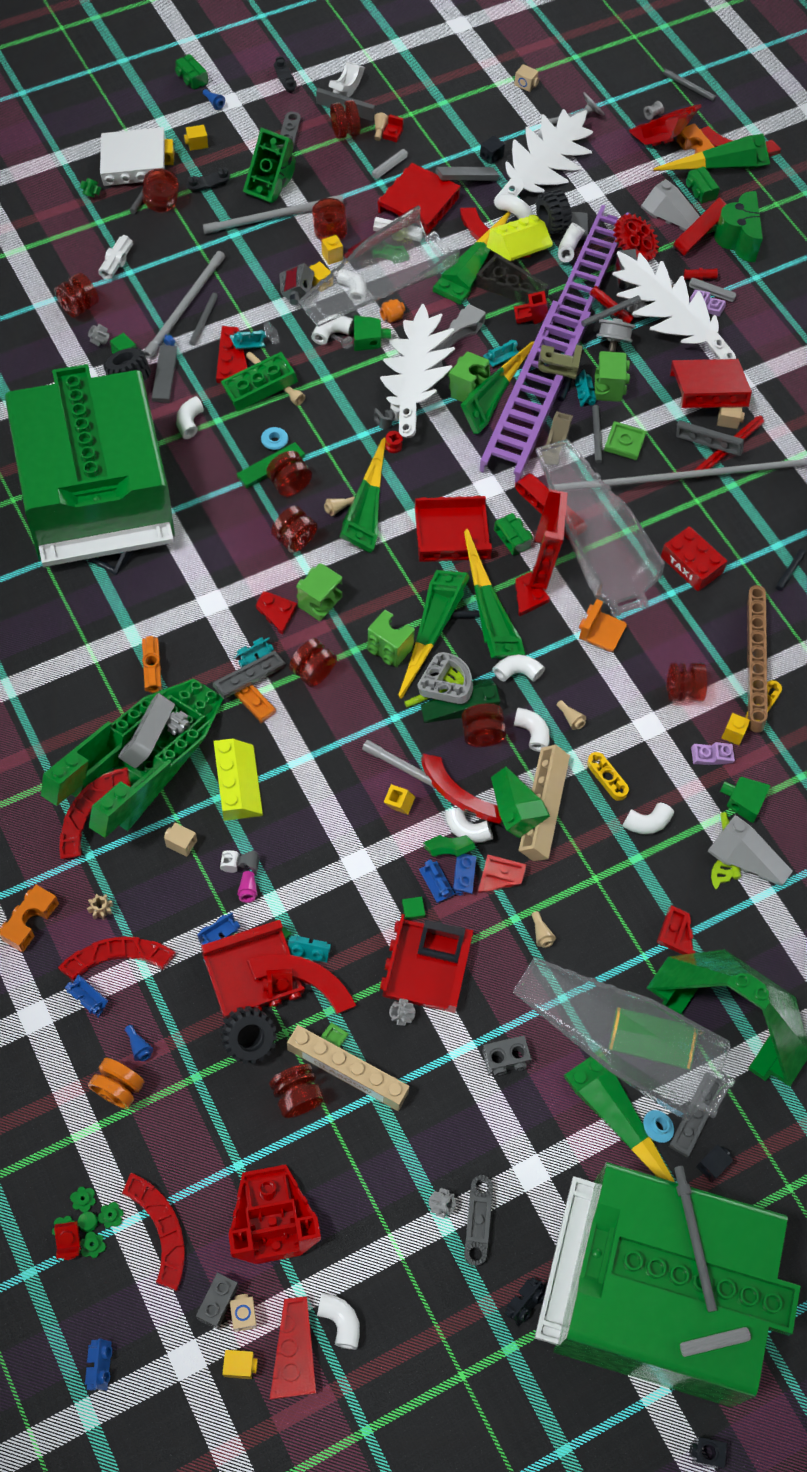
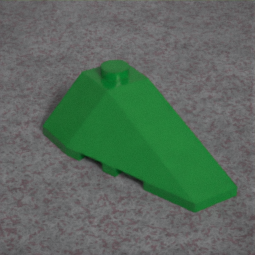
(517, 804)

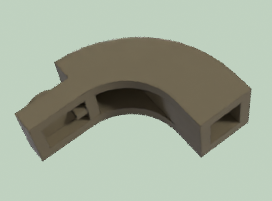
(559, 428)

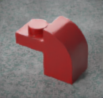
(534, 310)

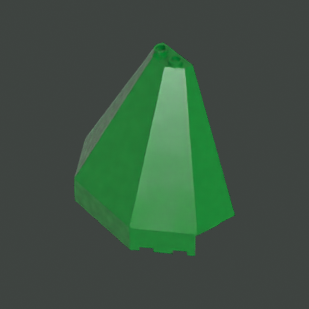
(786, 1046)

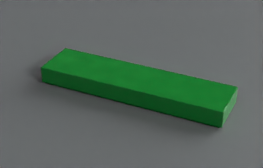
(257, 471)

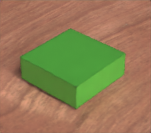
(335, 1035)

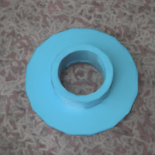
(274, 432)
(653, 1131)

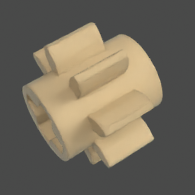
(97, 901)

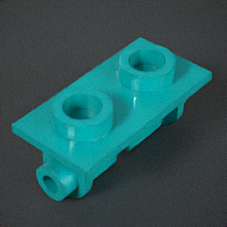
(248, 340)
(502, 353)
(584, 389)
(260, 648)
(302, 948)

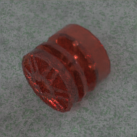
(329, 218)
(76, 295)
(684, 682)
(296, 1091)

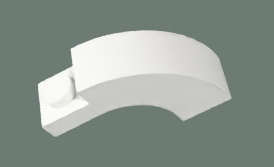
(349, 79)

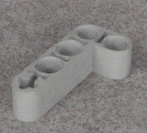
(147, 732)

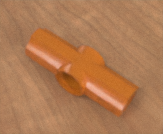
(152, 673)

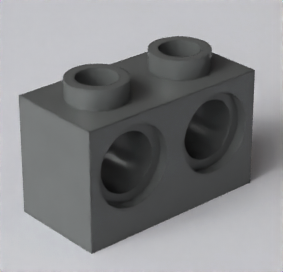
(504, 1051)
(217, 1301)

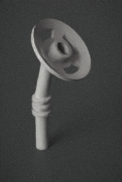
(590, 107)

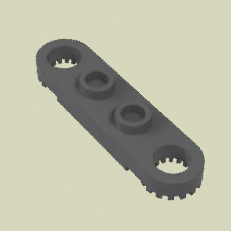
(291, 127)
(478, 1220)

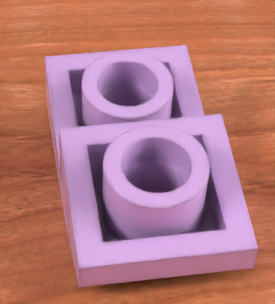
(713, 305)
(712, 755)

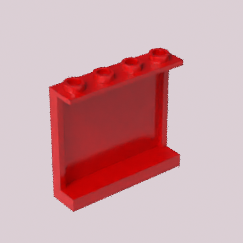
(420, 188)
(711, 383)
(442, 528)
(550, 535)
(231, 974)
(420, 977)

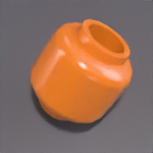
(392, 310)

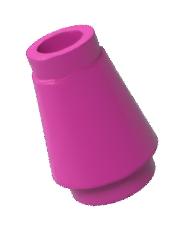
(247, 890)

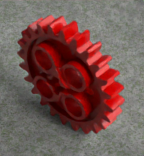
(636, 234)

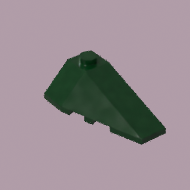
(483, 692)

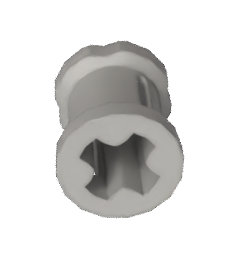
(653, 110)

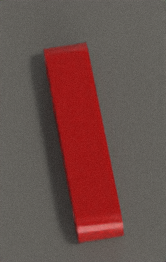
(699, 228)
(534, 492)

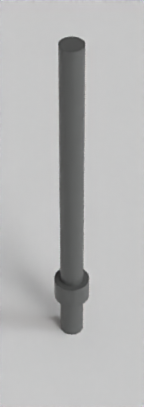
(684, 1191)

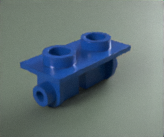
(464, 874)
(436, 881)
(224, 925)
(89, 997)
(99, 1375)

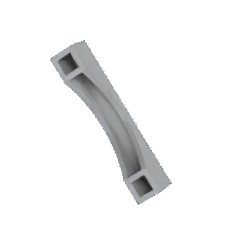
(466, 324)

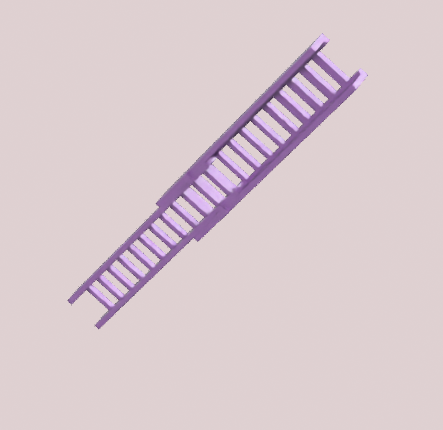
(543, 339)

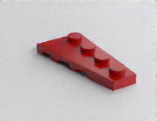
(229, 359)
(294, 1358)

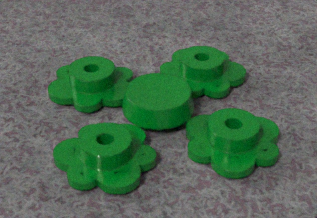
(88, 1221)

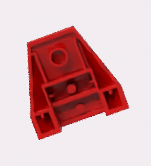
(665, 127)
(271, 1218)

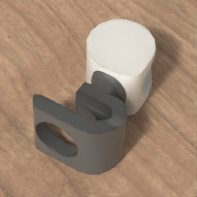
(385, 422)
(232, 860)

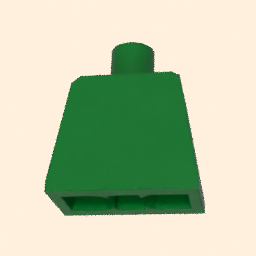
(369, 333)
(746, 797)

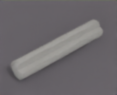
(389, 164)
(714, 290)
(715, 1341)

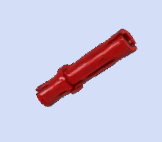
(606, 301)

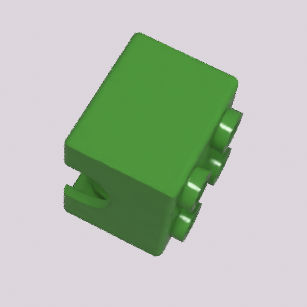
(467, 375)
(611, 376)
(318, 591)
(390, 643)

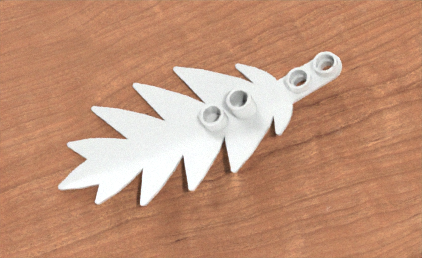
(534, 167)
(686, 317)
(413, 367)

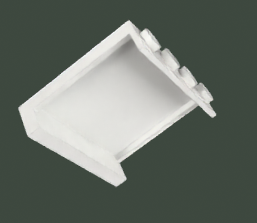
(131, 155)

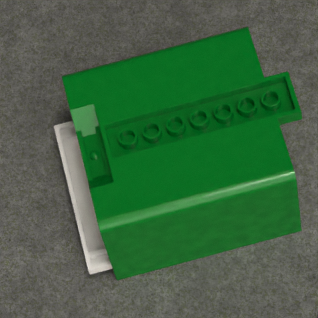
(89, 466)
(632, 1291)

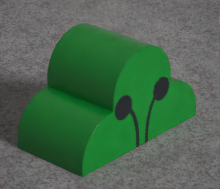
(270, 166)
(741, 227)

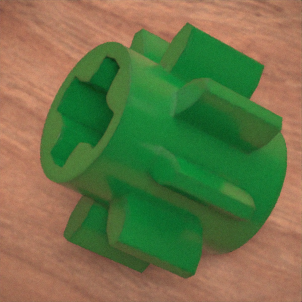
(90, 187)

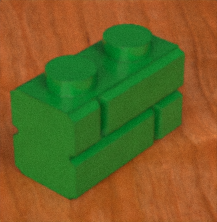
(191, 71)
(702, 185)
(513, 534)

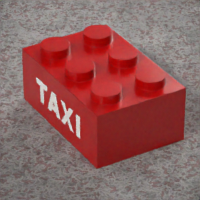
(693, 558)

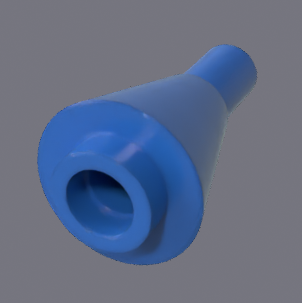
(217, 100)
(140, 1048)

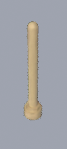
(296, 396)

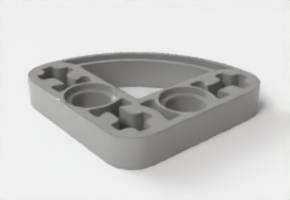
(431, 685)

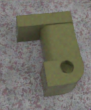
(559, 363)

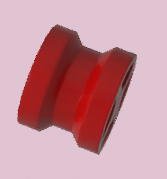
(396, 445)

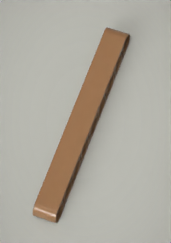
(757, 648)

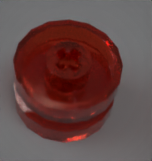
(345, 119)
(160, 190)
(289, 473)
(294, 529)
(313, 662)
(483, 725)

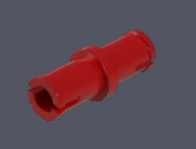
(700, 274)

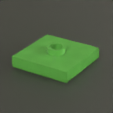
(625, 440)

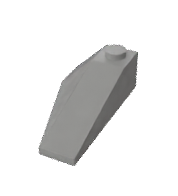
(671, 205)
(746, 849)

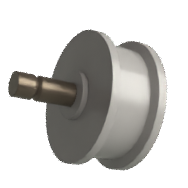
(615, 331)

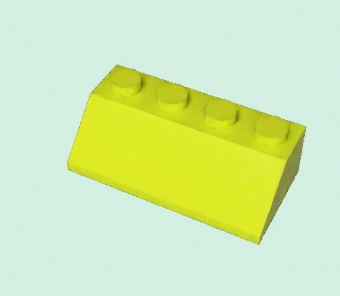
(519, 238)
(237, 779)

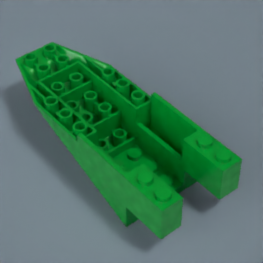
(101, 750)

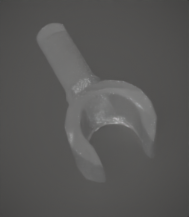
(346, 343)

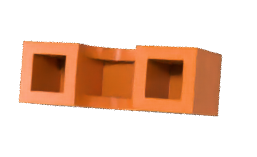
(693, 138)
(36, 903)

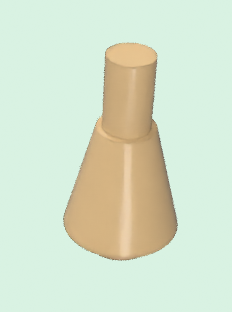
(381, 121)
(333, 506)
(575, 719)
(544, 936)

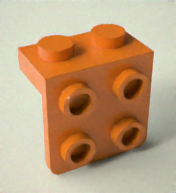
(601, 628)

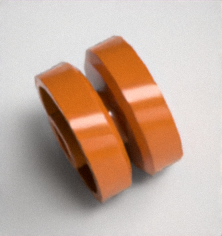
(116, 1083)

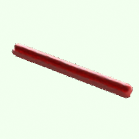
(743, 434)

